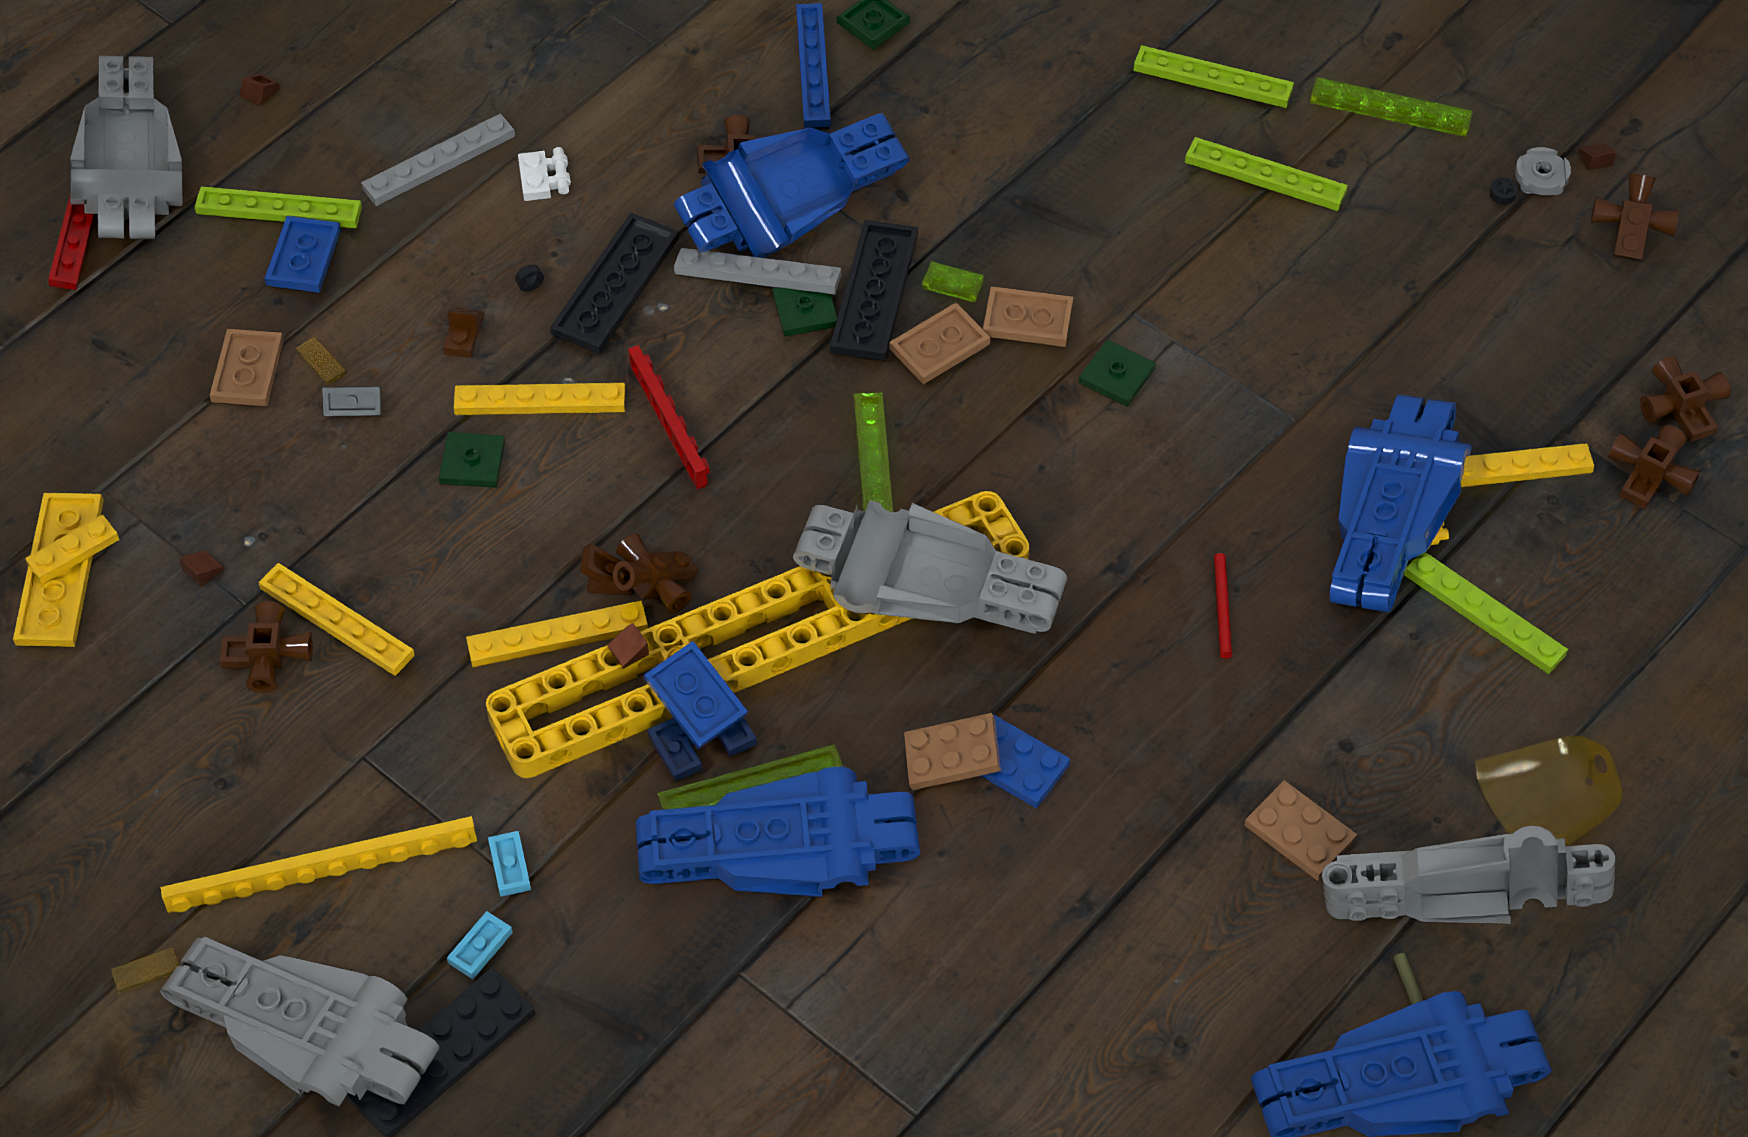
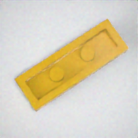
(72, 549)

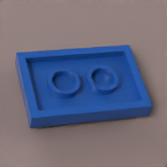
(303, 254)
(695, 695)
(1026, 764)

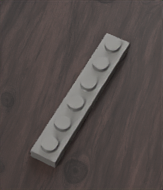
(437, 159)
(758, 271)

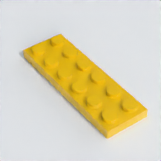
(53, 610)

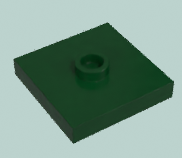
(873, 21)
(803, 310)
(1117, 373)
(472, 459)

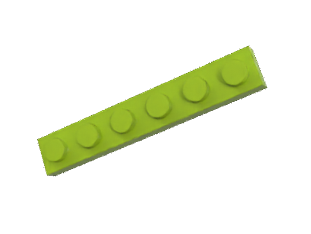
(1213, 76)
(1266, 174)
(276, 206)
(1486, 612)

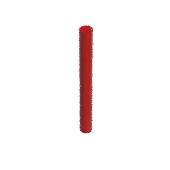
(1222, 606)

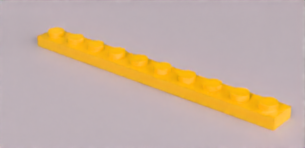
(318, 864)

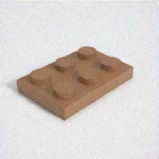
(1028, 316)
(939, 343)
(246, 367)
(952, 751)
(1300, 829)

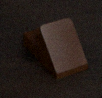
(462, 332)
(599, 568)

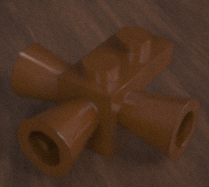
(737, 131)
(1634, 217)
(1685, 398)
(1653, 465)
(653, 573)
(264, 647)

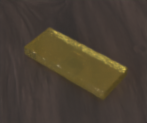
(321, 360)
(145, 970)

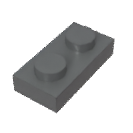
(352, 400)

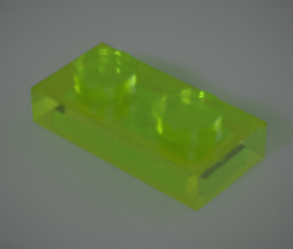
(953, 281)

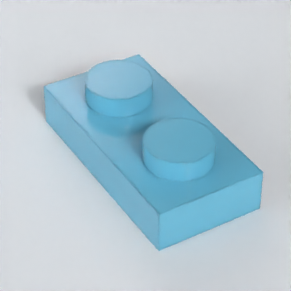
(509, 863)
(479, 945)

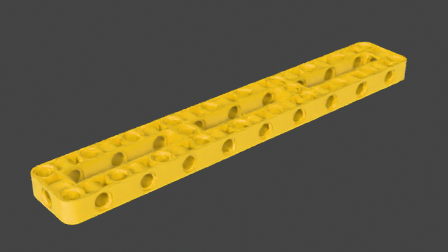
(744, 609)

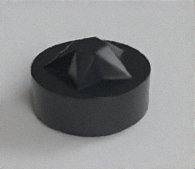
(1503, 190)
(529, 278)

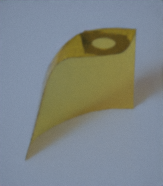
(1548, 787)

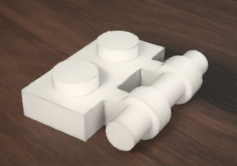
(534, 174)

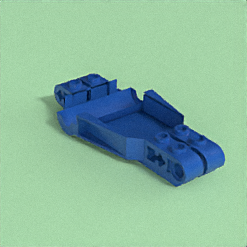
(786, 184)
(1395, 498)
(781, 836)
(1406, 1073)

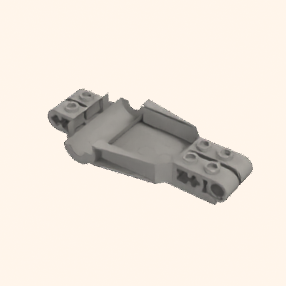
(126, 152)
(926, 568)
(1469, 878)
(306, 1021)

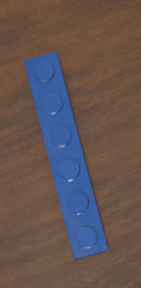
(813, 65)

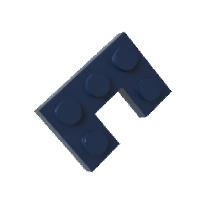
(679, 756)

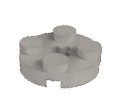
(1533, 181)

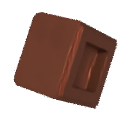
(258, 88)
(1597, 156)
(200, 567)
(629, 646)

